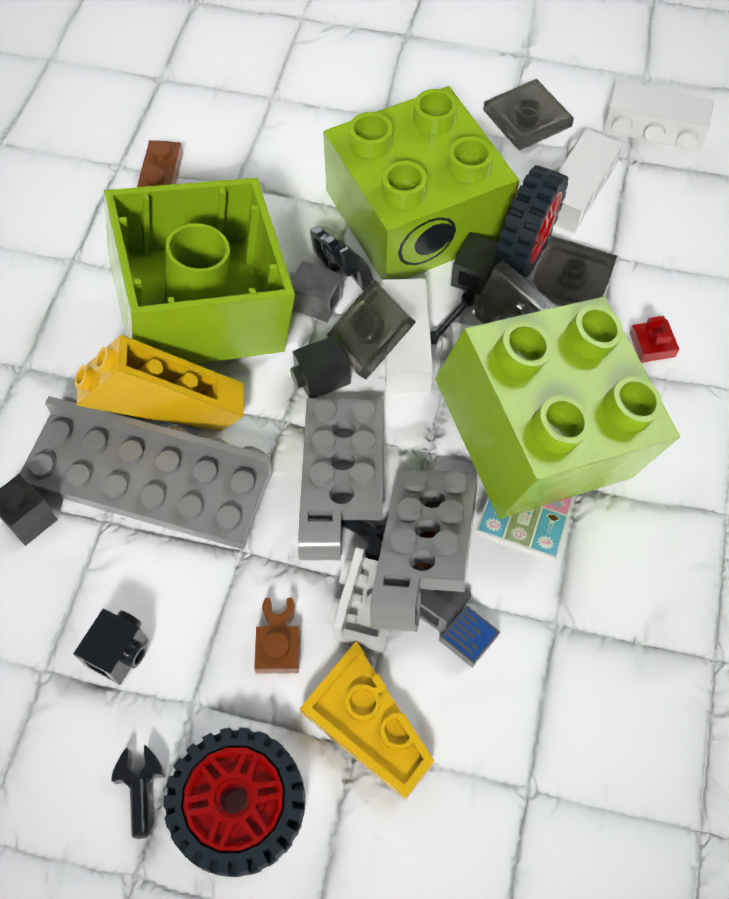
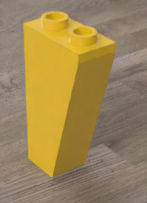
(158, 386)

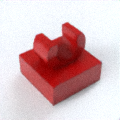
(654, 340)

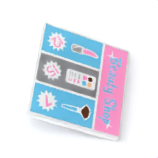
(531, 531)

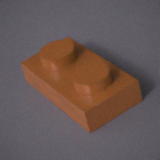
(161, 163)

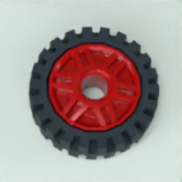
(531, 219)
(242, 840)

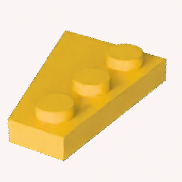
(367, 723)

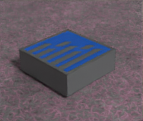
(469, 636)

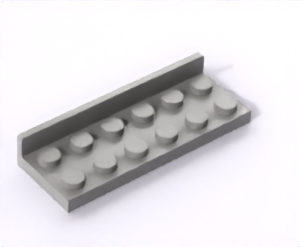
(149, 472)

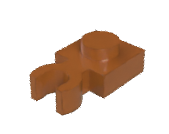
(277, 644)

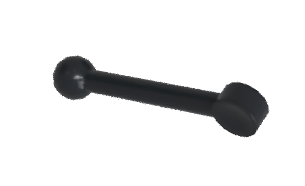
(468, 299)

